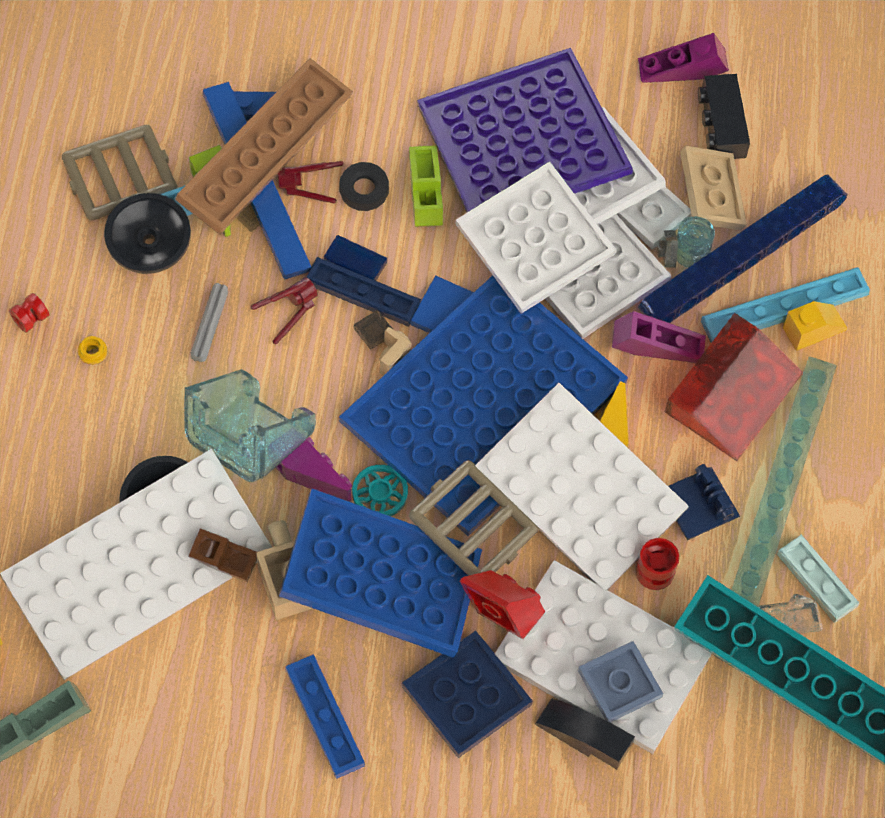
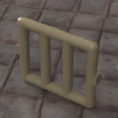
(121, 141)
(487, 488)

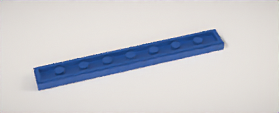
(268, 203)

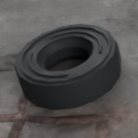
(366, 171)

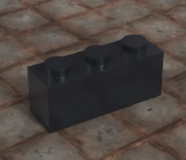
(724, 115)

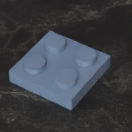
(620, 682)

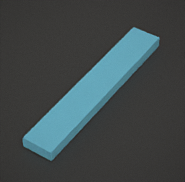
(774, 308)

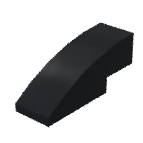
(586, 732)

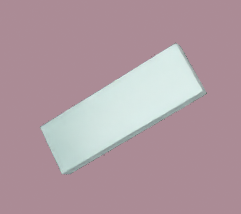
(818, 578)

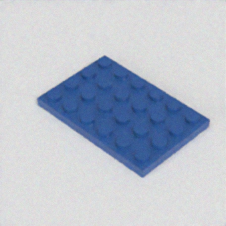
(377, 574)

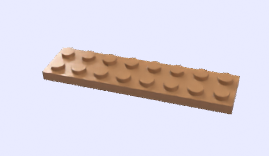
(263, 146)

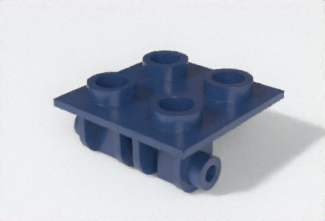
(706, 500)

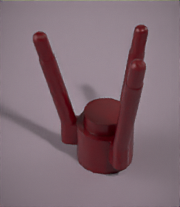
(291, 177)
(299, 294)

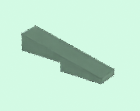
(41, 719)

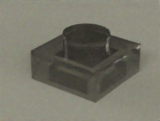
(668, 248)

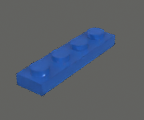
(325, 716)

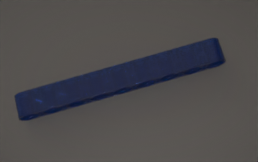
(744, 250)

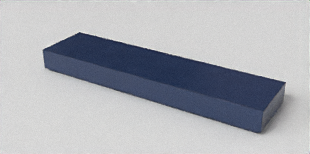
(363, 291)

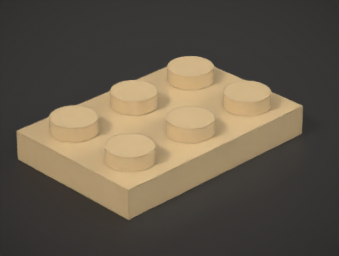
(713, 187)

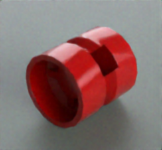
(657, 564)

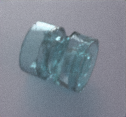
(694, 240)

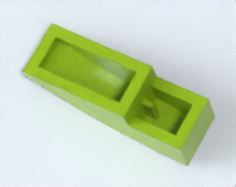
(426, 186)

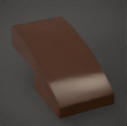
(223, 555)

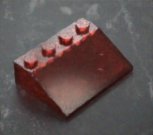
(733, 387)

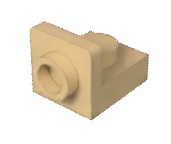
(398, 347)

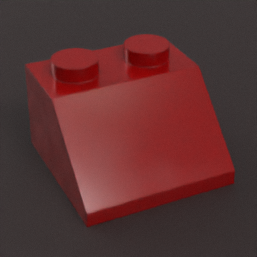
(504, 601)

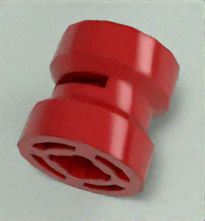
(29, 312)

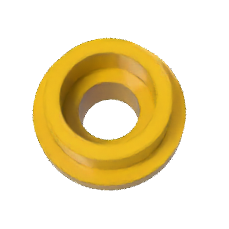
(88, 344)

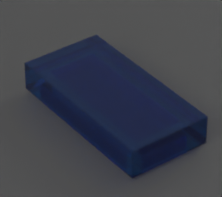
(355, 258)

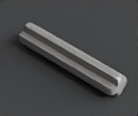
(209, 322)

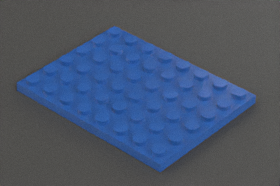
(472, 388)

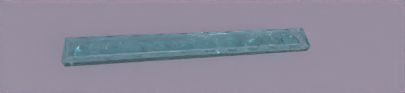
(783, 480)

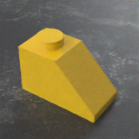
(812, 324)

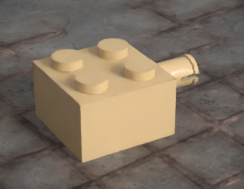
(272, 568)

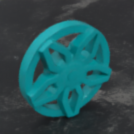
(380, 489)

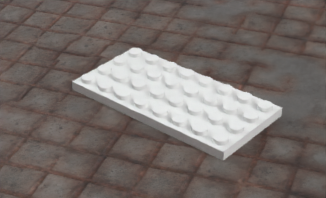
(130, 564)

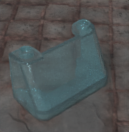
(239, 428)

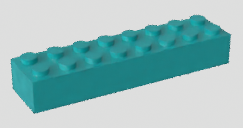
(787, 665)

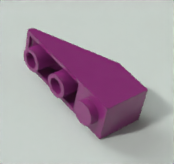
(685, 61)
(314, 471)

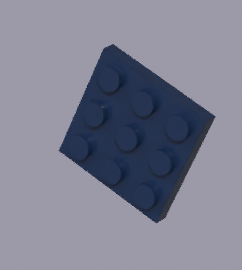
(467, 694)

